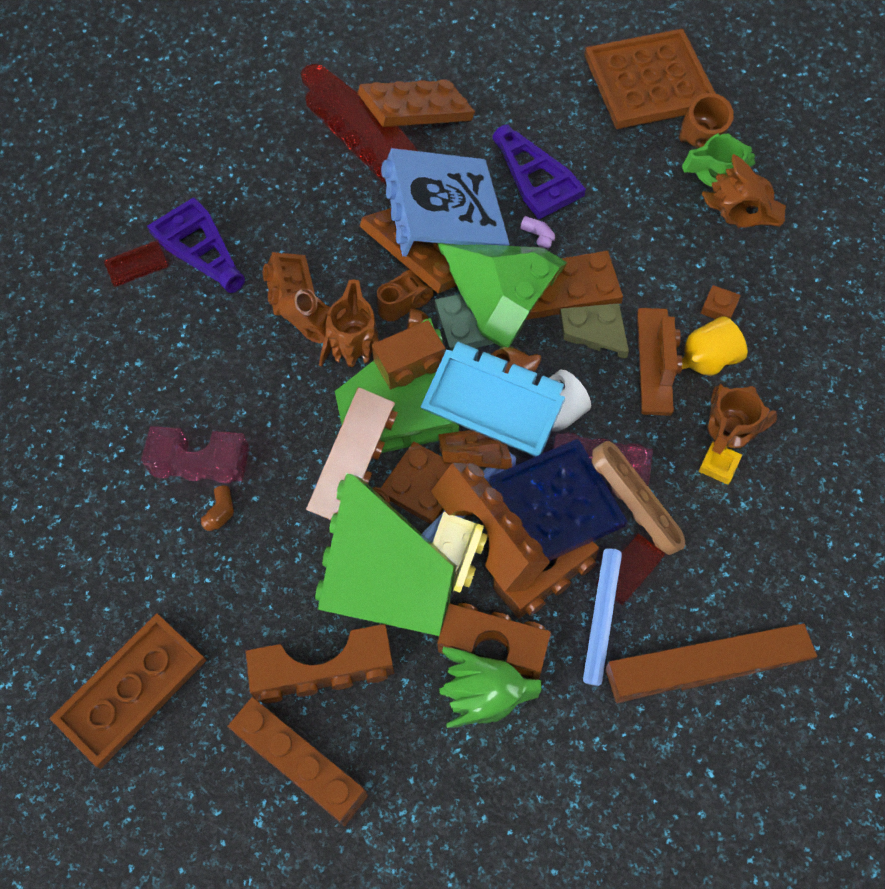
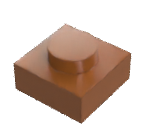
(720, 303)

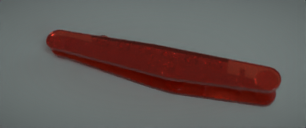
(351, 119)

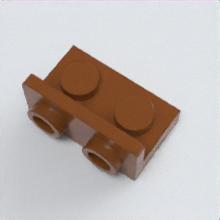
(285, 275)

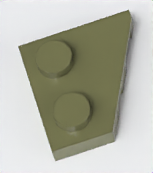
(595, 327)

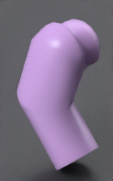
(538, 228)

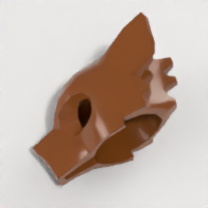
(742, 190)
(350, 327)
(737, 417)

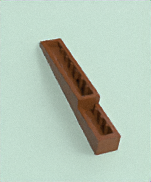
(708, 662)

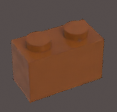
(408, 354)

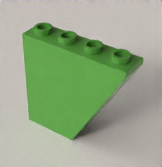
(411, 421)
(382, 565)

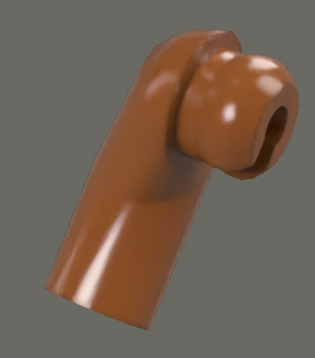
(221, 511)

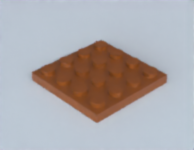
(647, 77)

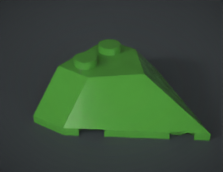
(501, 284)

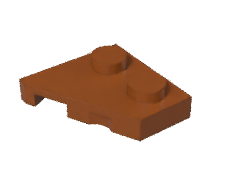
(474, 448)

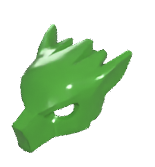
(716, 157)
(484, 688)

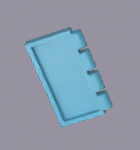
(495, 402)

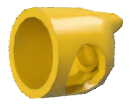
(714, 347)

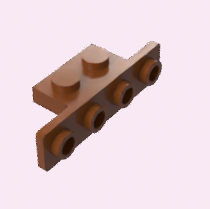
(657, 360)

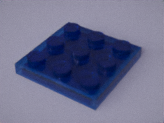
(560, 499)

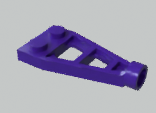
(549, 196)
(184, 221)

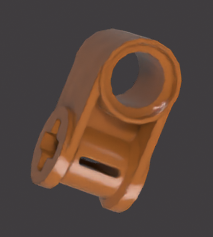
(401, 295)
(308, 317)

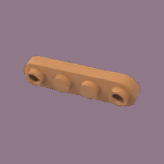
(638, 497)

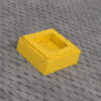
(720, 465)

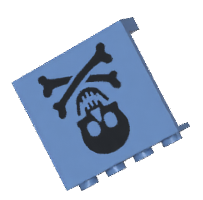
(442, 200)

